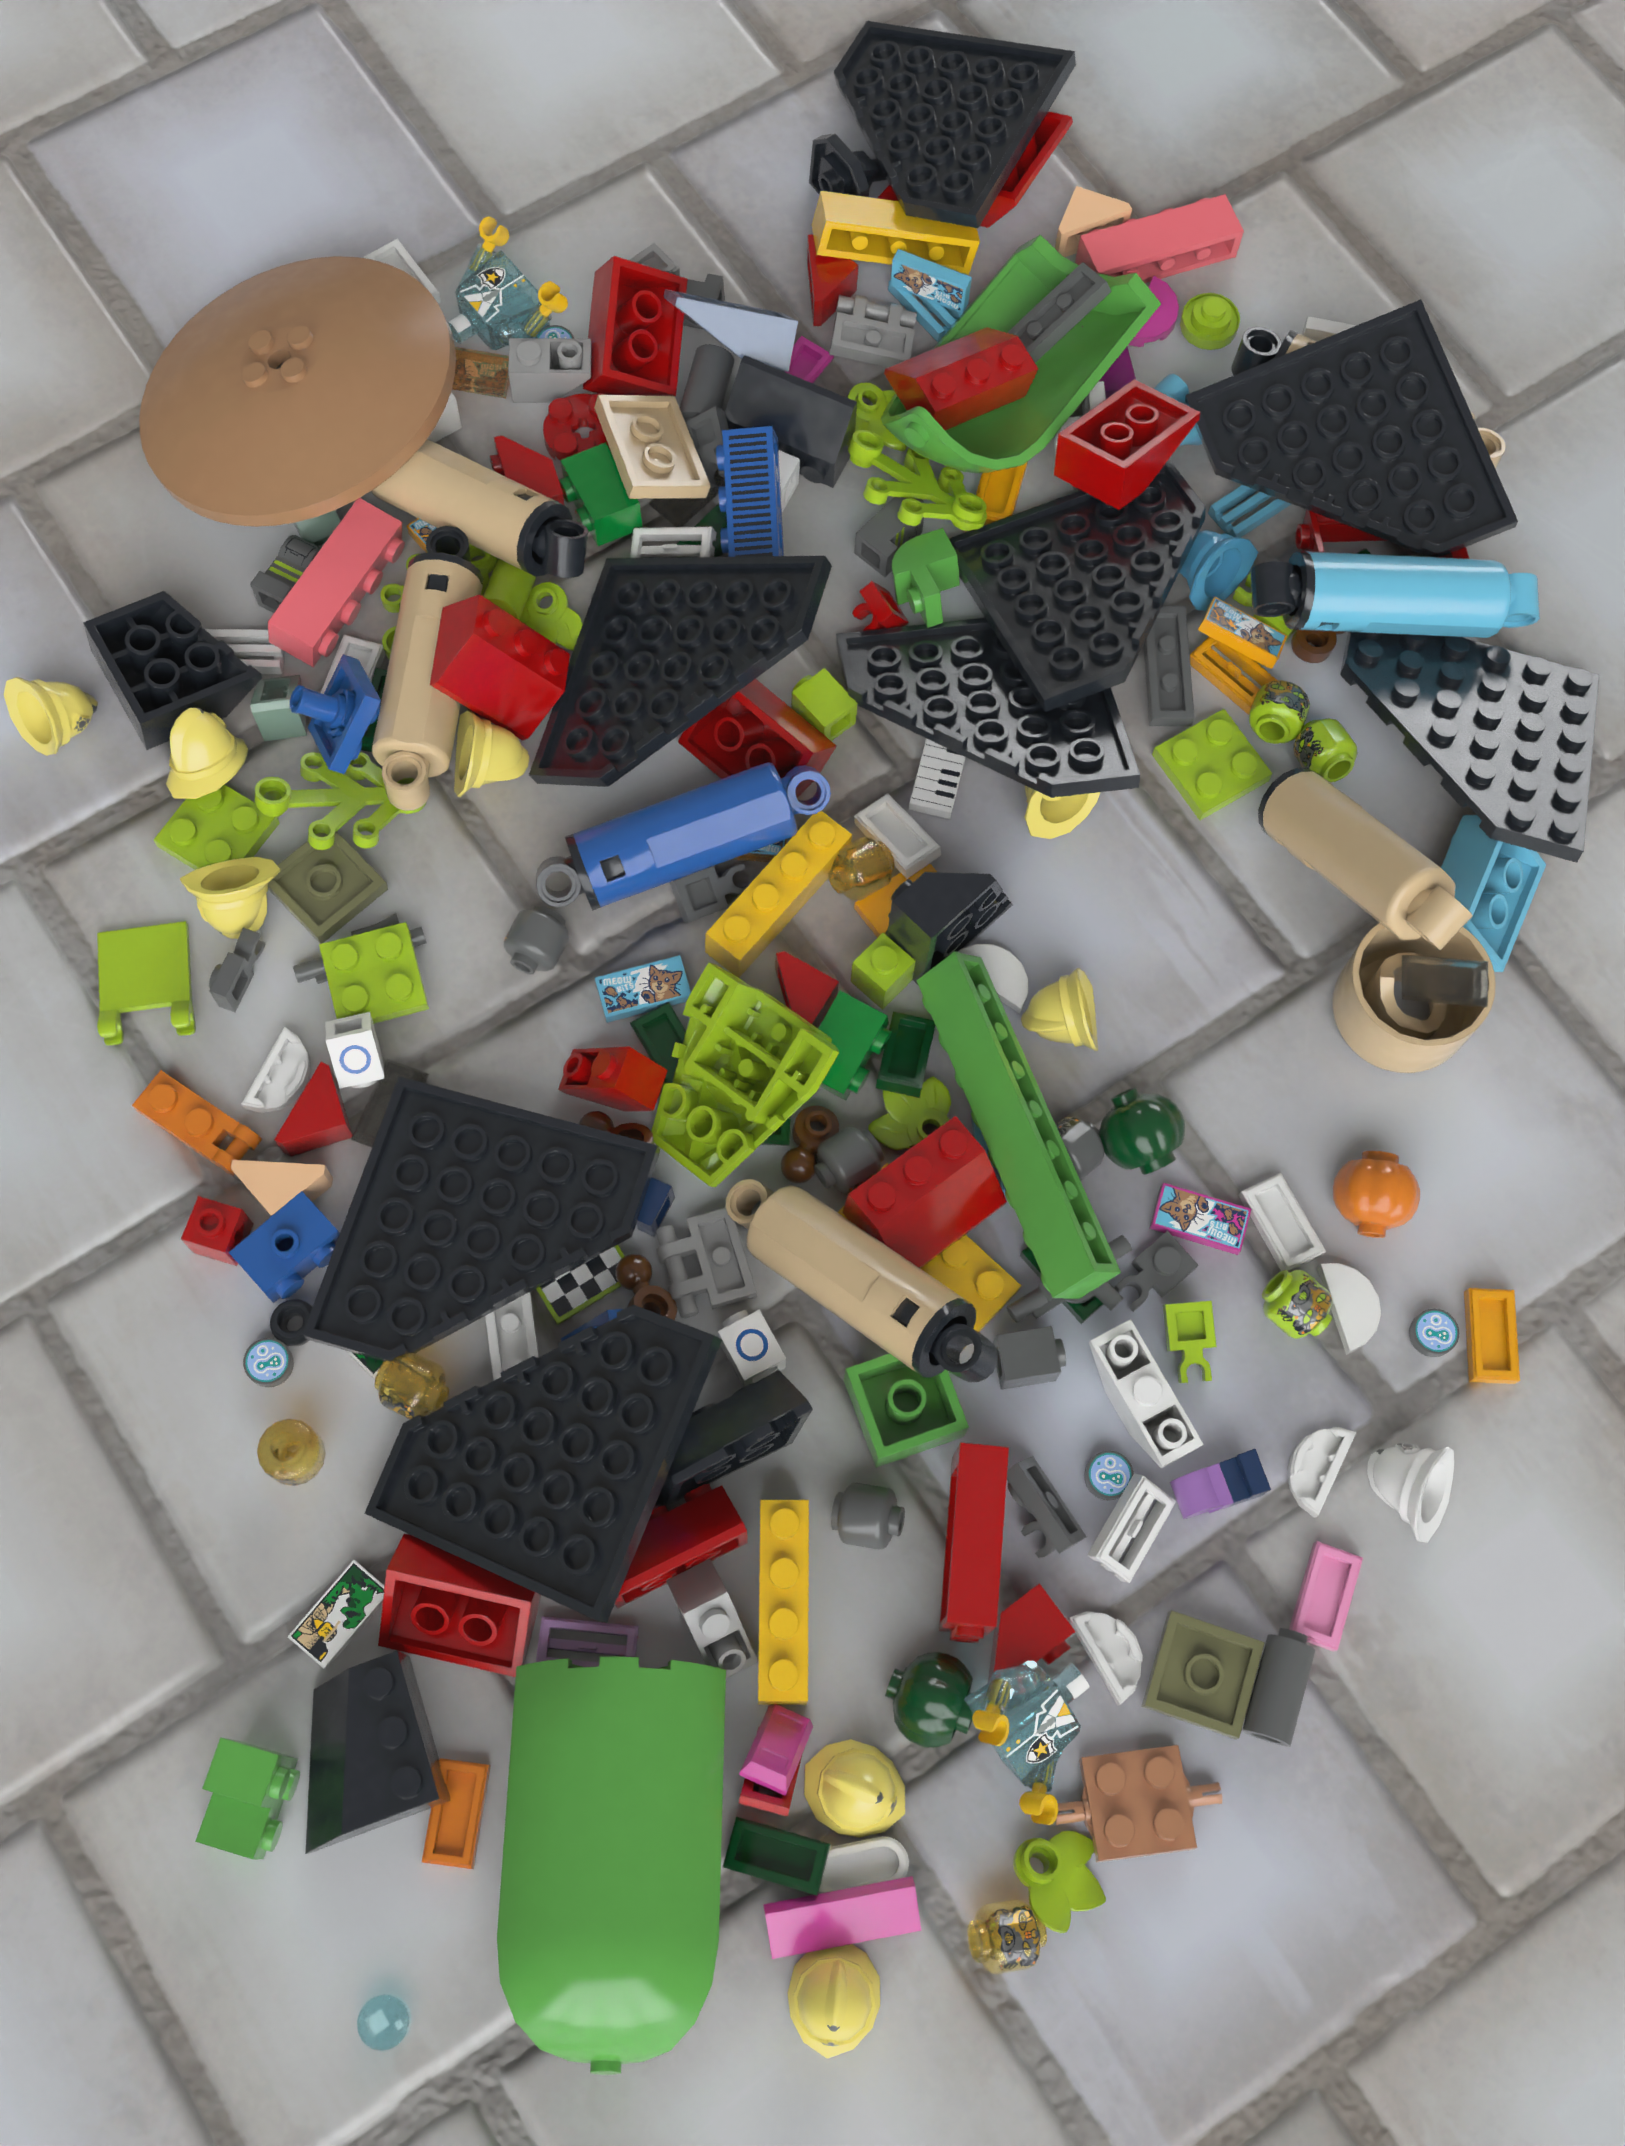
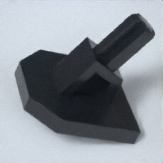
(841, 170)

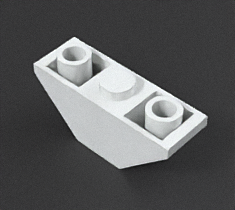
(1143, 1395)

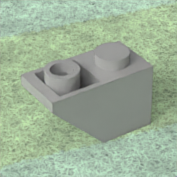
(547, 367)
(712, 1618)

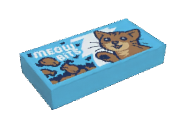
(930, 281)
(643, 988)

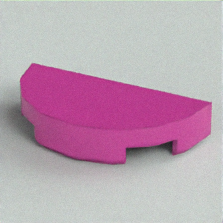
(1163, 319)

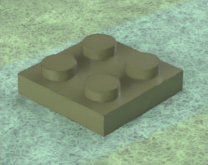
(326, 886)
(1203, 1674)

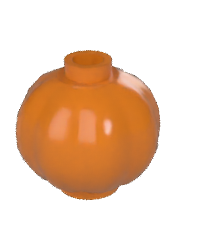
(1376, 1193)

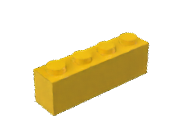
(877, 228)
(776, 894)
(783, 1602)

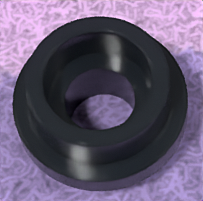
(281, 1317)

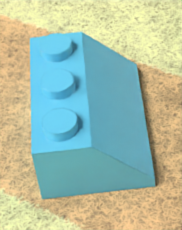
(1494, 886)

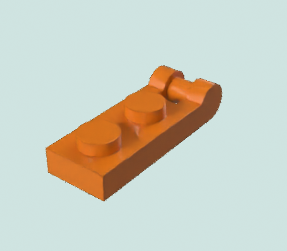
(195, 1121)

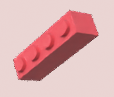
(1165, 241)
(336, 583)

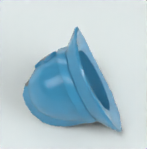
(1216, 566)

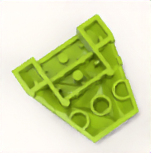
(736, 1075)

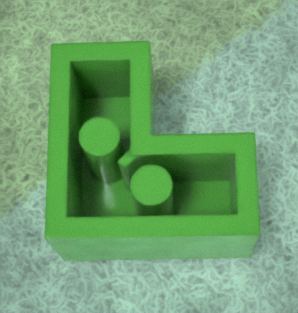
(246, 1798)

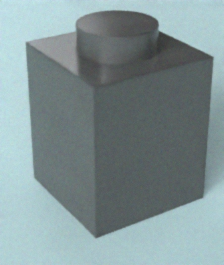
(1028, 1357)

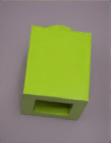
(824, 704)
(882, 971)

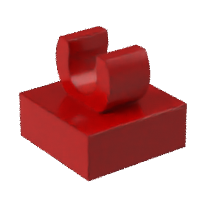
(881, 606)

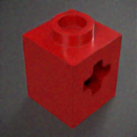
(216, 1229)

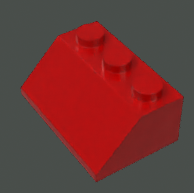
(1029, 165)
(634, 330)
(965, 376)
(497, 665)
(756, 730)
(928, 1195)
(682, 1539)
(454, 1610)

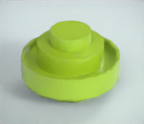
(1209, 321)

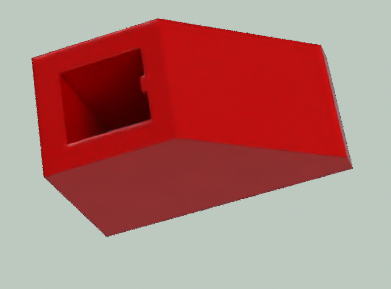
(526, 468)
(613, 1078)
(1029, 1631)

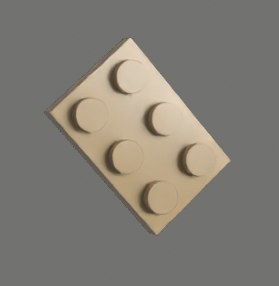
(652, 446)

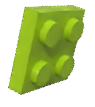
(1212, 764)
(215, 829)
(375, 974)

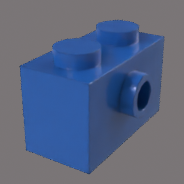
(287, 1248)

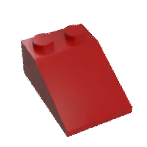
(1122, 443)

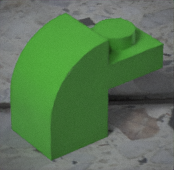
(922, 571)

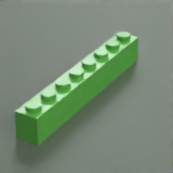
(1017, 1128)

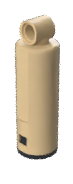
(1362, 858)

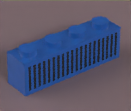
(751, 492)

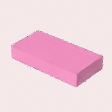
(1326, 1595)

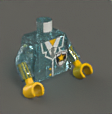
(498, 298)
(1029, 1727)

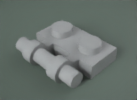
(872, 341)
(720, 1259)

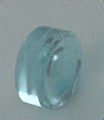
(384, 2022)

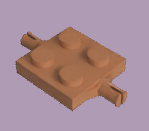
(1137, 1803)

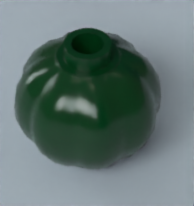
(1142, 1131)
(931, 1699)

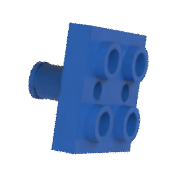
(340, 713)

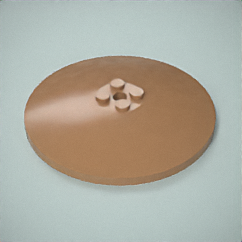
(341, 415)

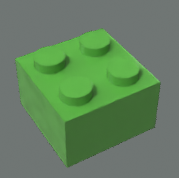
(902, 1409)

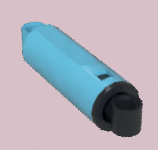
(1394, 594)

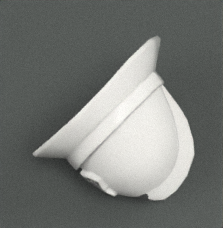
(1414, 1484)

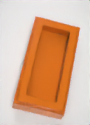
(456, 1824)

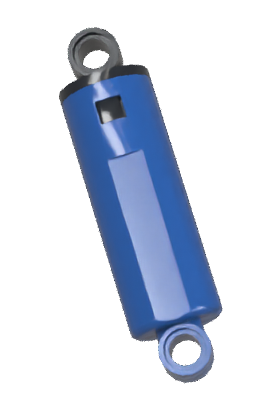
(682, 835)

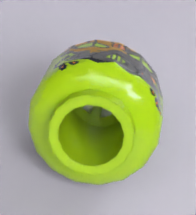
(1279, 712)
(1326, 749)
(1297, 1304)

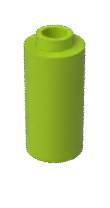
(509, 588)

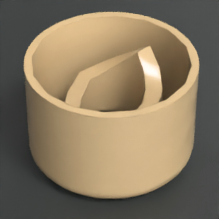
(1375, 1024)

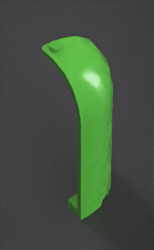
(1064, 373)
(612, 1856)

